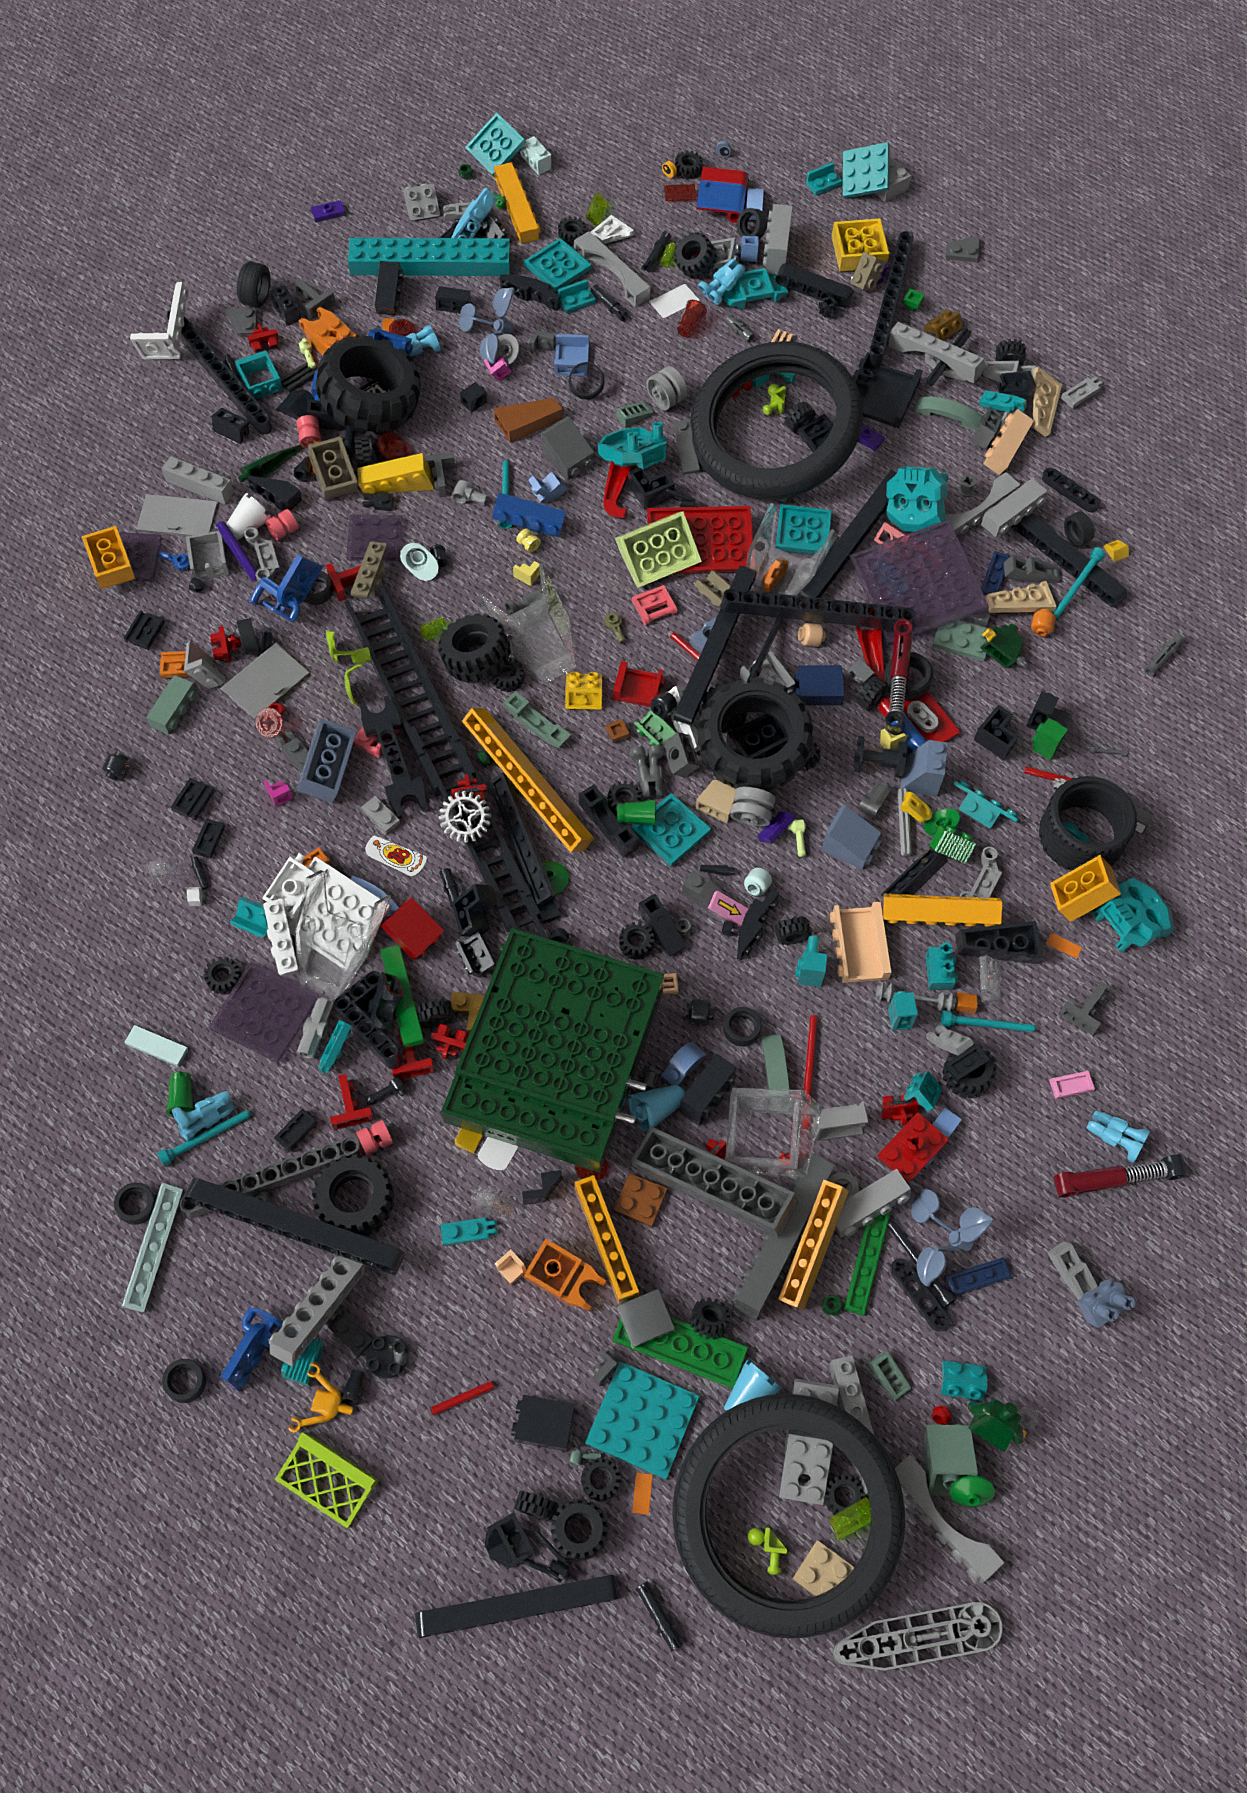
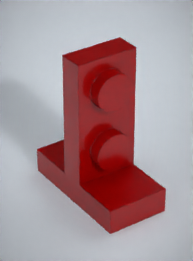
(342, 579)
(411, 1067)
(353, 1115)

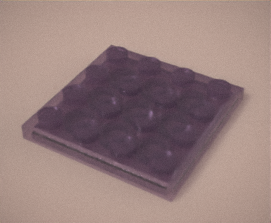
(264, 1012)

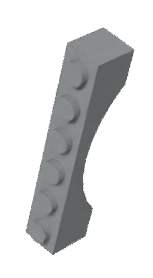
(594, 251)
(964, 363)
(1001, 488)
(977, 1556)

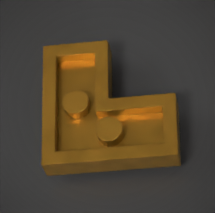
(467, 1004)

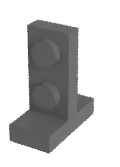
(313, 298)
(437, 464)
(1082, 1017)

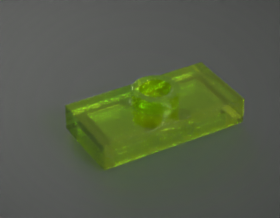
(596, 209)

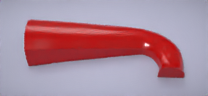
(614, 485)
(871, 647)

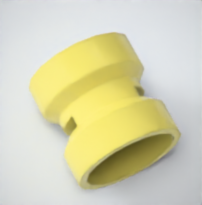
(527, 539)

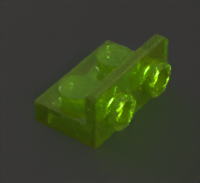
(851, 1519)

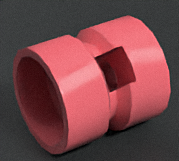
(308, 430)
(282, 524)
(367, 1140)

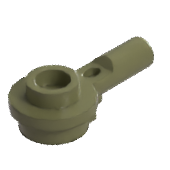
(613, 622)

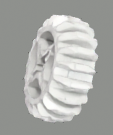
(473, 814)

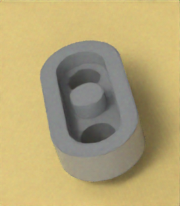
(923, 717)

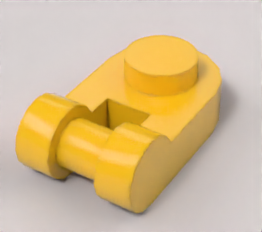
(916, 807)

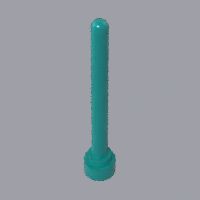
(505, 490)
(1097, 556)
(948, 1019)
(168, 1155)

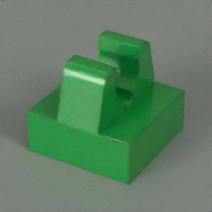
(913, 299)

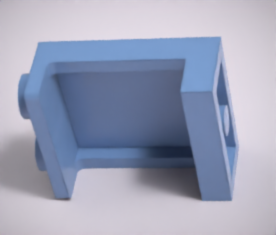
(570, 352)

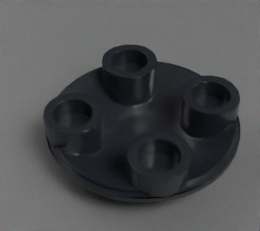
(387, 1356)

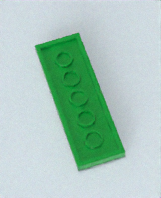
(683, 1348)

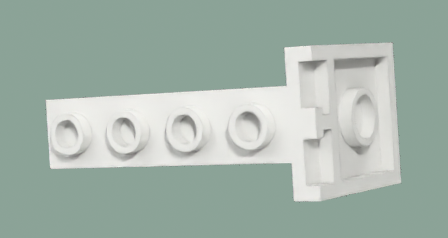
(165, 344)

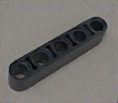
(813, 285)

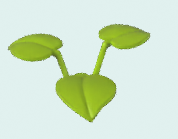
(358, 656)

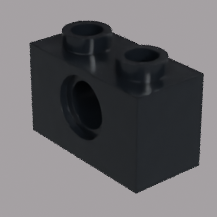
(285, 305)

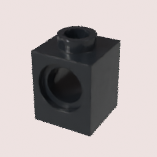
(473, 397)

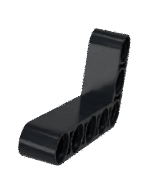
(354, 1005)

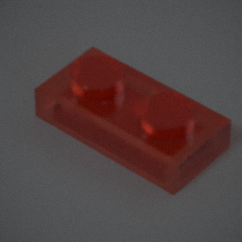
(680, 192)

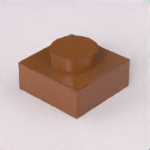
(617, 730)

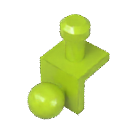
(777, 399)
(772, 1545)

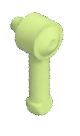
(306, 348)
(798, 828)

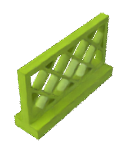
(338, 1462)

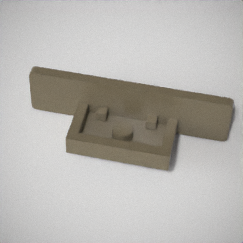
(371, 571)

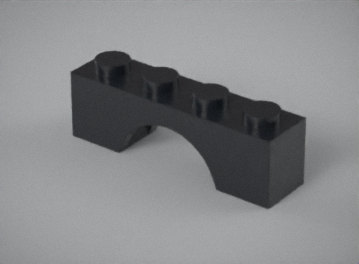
(618, 834)

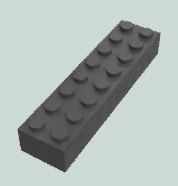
(715, 1182)
(771, 1259)

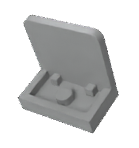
(421, 202)
(200, 667)

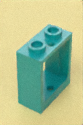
(260, 361)

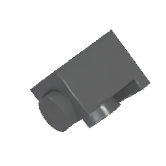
(861, 672)

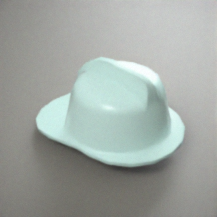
(419, 561)

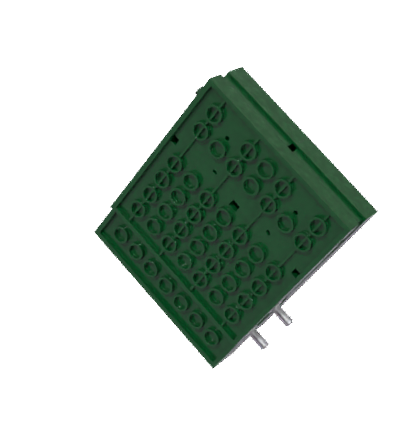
(554, 1050)

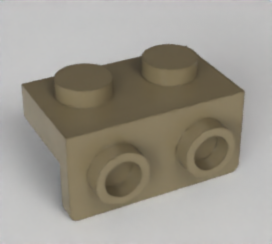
(868, 272)
(713, 587)

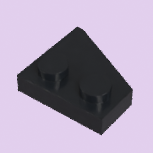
(816, 432)

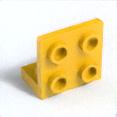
(583, 691)

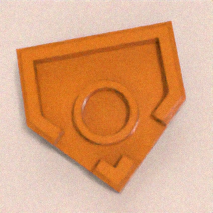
(775, 574)

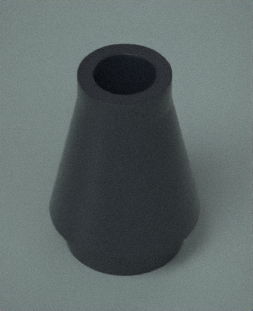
(303, 469)
(353, 1389)

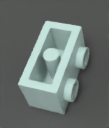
(536, 155)

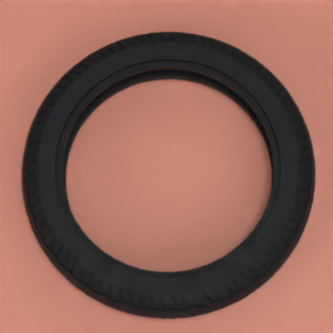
(761, 361)
(715, 1582)

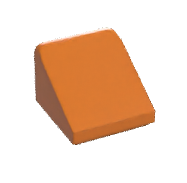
(966, 1003)

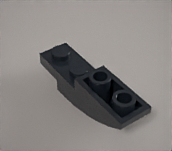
(532, 288)
(753, 922)

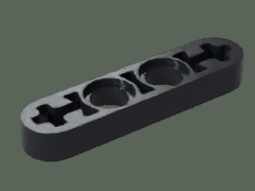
(1072, 488)
(921, 1293)

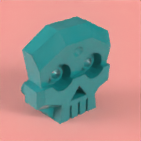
(634, 446)
(916, 512)
(1137, 914)

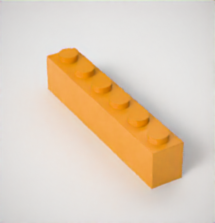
(516, 203)
(942, 909)
(606, 1240)
(813, 1245)

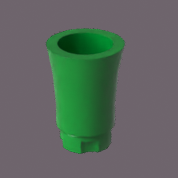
(637, 812)
(180, 1093)

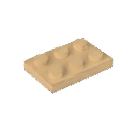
(821, 1570)

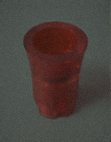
(691, 317)

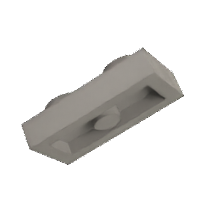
(380, 815)

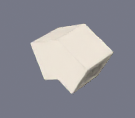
(194, 896)

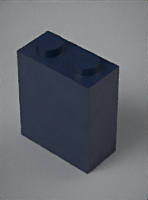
(820, 684)

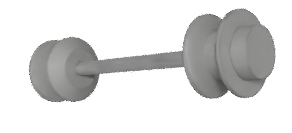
(942, 1001)

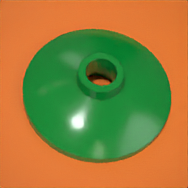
(942, 817)
(560, 876)
(972, 1491)

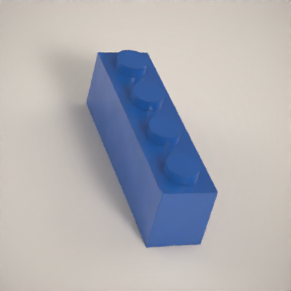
(528, 514)

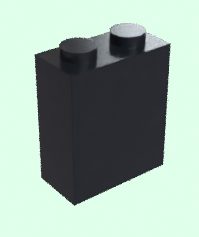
(543, 1422)

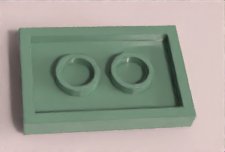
(961, 639)

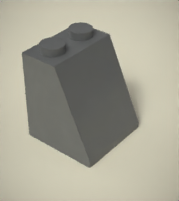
(566, 448)

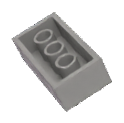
(777, 238)

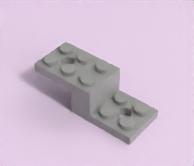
(807, 1452)

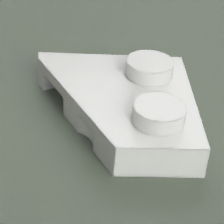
(612, 230)

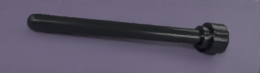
(946, 1297)

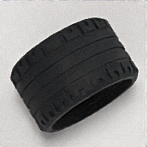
(1095, 794)

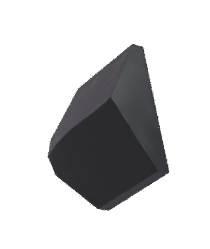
(295, 404)
(507, 1542)

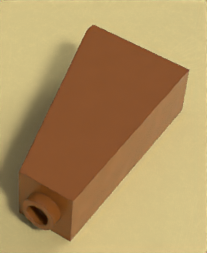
(527, 417)

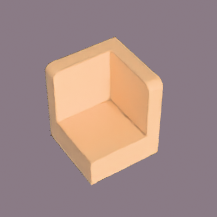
(511, 1267)

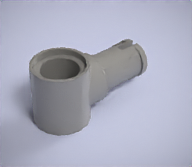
(464, 492)

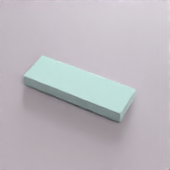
(156, 1046)

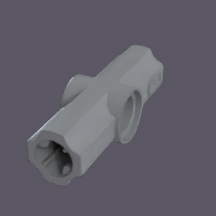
(315, 1028)

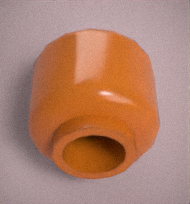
(1043, 622)

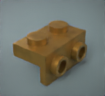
(944, 325)

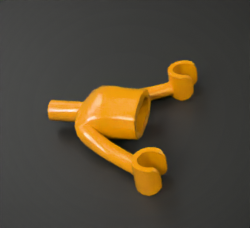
(324, 1402)

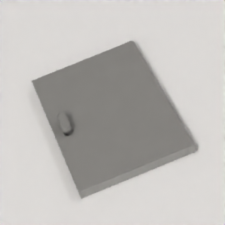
(169, 513)
(263, 678)

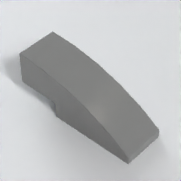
(996, 368)
(1072, 1269)

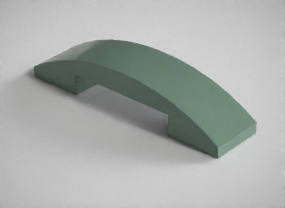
(949, 409)
(535, 722)
(775, 1062)

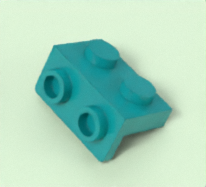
(964, 1380)

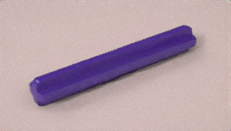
(237, 549)

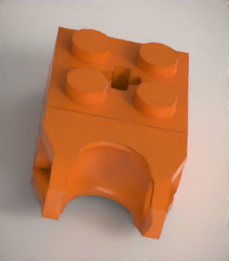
(325, 330)
(570, 1275)

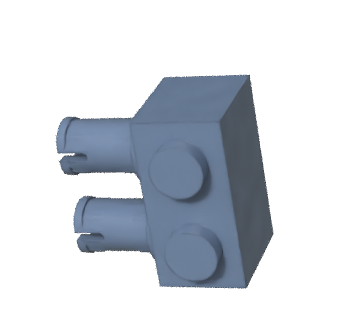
(1105, 1303)

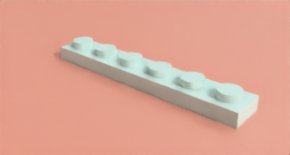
(152, 1248)

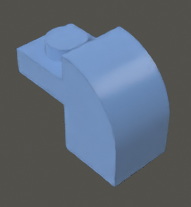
(749, 248)
(549, 488)
(683, 1063)

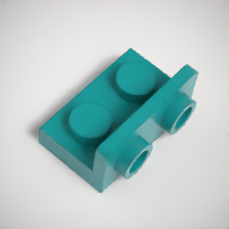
(823, 179)
(576, 296)
(250, 917)
(925, 1090)

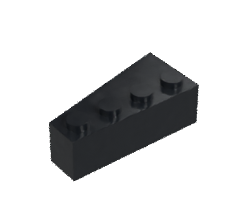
(1004, 942)

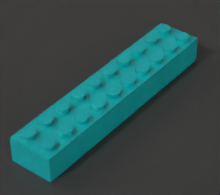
(431, 256)

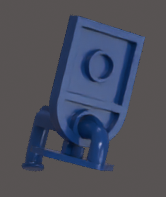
(292, 589)
(250, 1348)

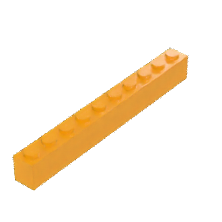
(528, 780)

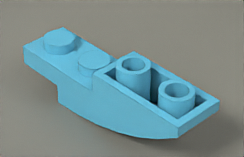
(474, 215)

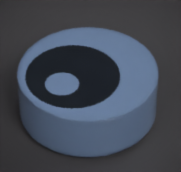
(723, 149)

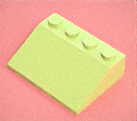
(658, 549)

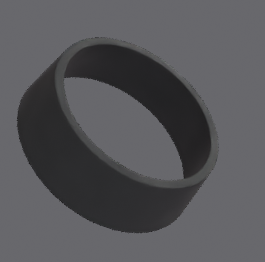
(591, 395)

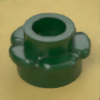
(465, 171)
(484, 757)
(831, 1299)

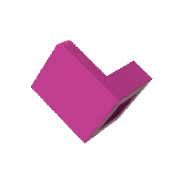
(498, 370)
(278, 792)

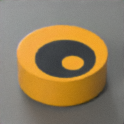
(669, 169)

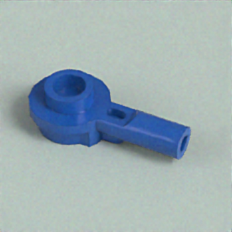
(180, 561)

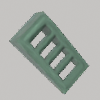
(622, 412)
(878, 1372)

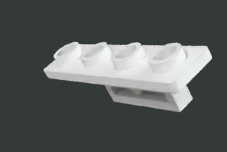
(280, 937)

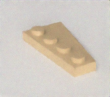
(1044, 401)
(1022, 600)

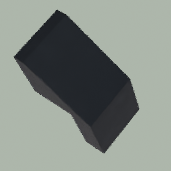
(549, 1182)

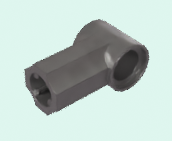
(873, 802)

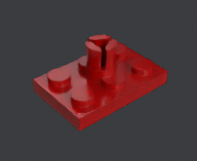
(912, 1147)

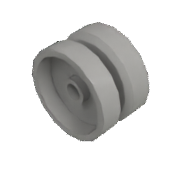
(666, 388)
(752, 806)

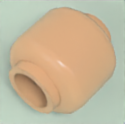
(811, 634)

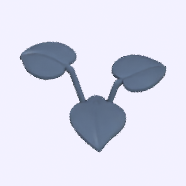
(490, 345)
(972, 1223)

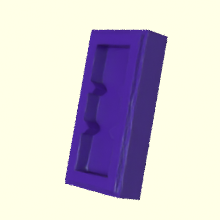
(327, 211)
(870, 438)
(776, 827)

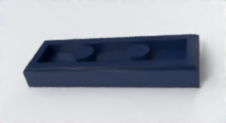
(994, 573)
(978, 1276)

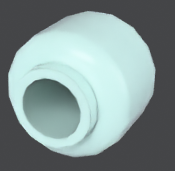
(758, 881)

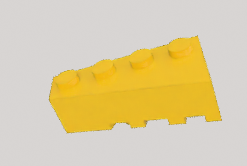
(397, 475)

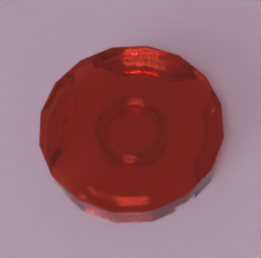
(392, 446)

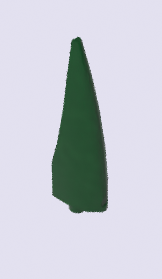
(265, 465)

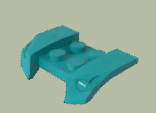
(754, 286)

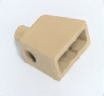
(717, 800)

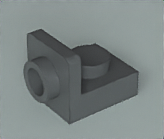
(543, 340)
(603, 1371)

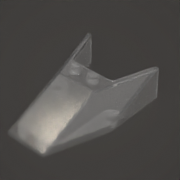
(763, 554)
(539, 633)
(329, 945)

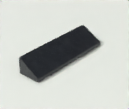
(918, 873)

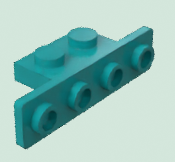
(982, 809)

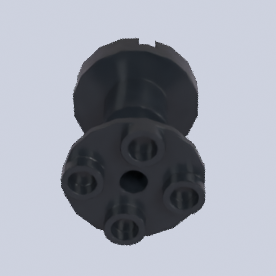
(887, 758)

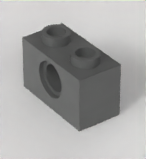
(681, 754)

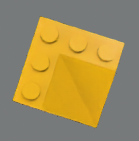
(856, 237)

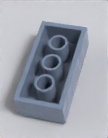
(326, 760)

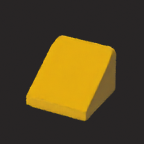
(1117, 550)
(468, 1140)

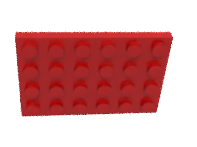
(719, 534)

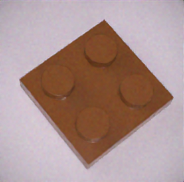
(640, 1200)

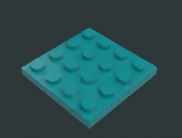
(642, 1420)

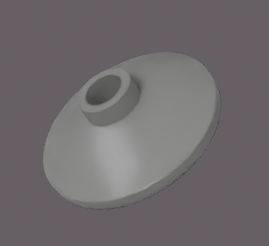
(509, 344)

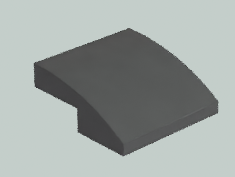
(646, 1318)

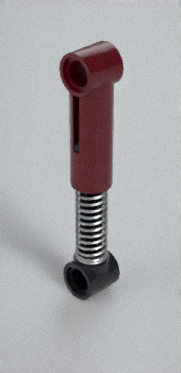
(899, 675)
(1071, 1183)

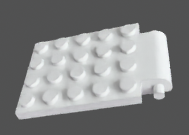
(343, 895)

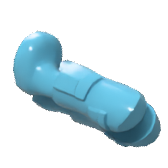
(726, 277)
(424, 339)
(207, 1111)
(1113, 1132)

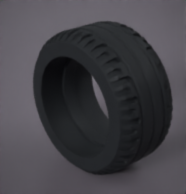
(253, 284)
(919, 690)

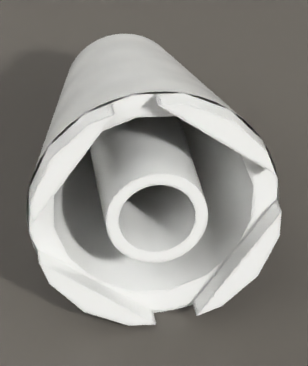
(247, 514)

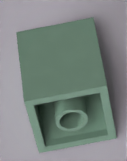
(947, 1456)

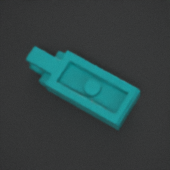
(1002, 401)

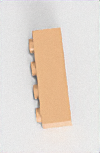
(1008, 441)

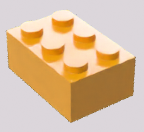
(108, 557)
(1085, 888)

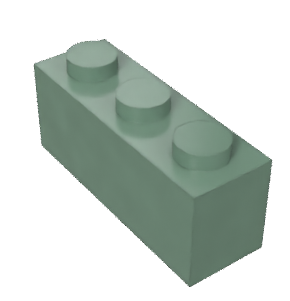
(171, 704)

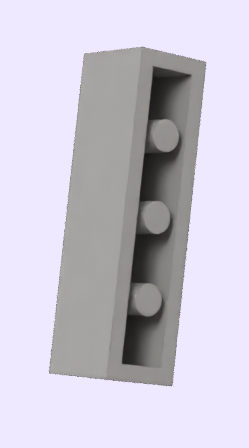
(197, 480)
(1014, 507)
(871, 1202)

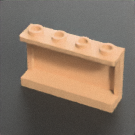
(860, 944)

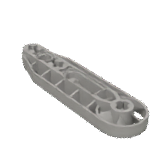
(906, 1641)

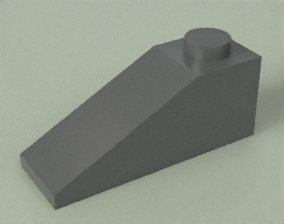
(987, 428)
(685, 446)
(700, 890)

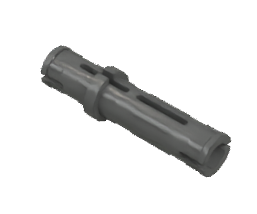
(1175, 642)

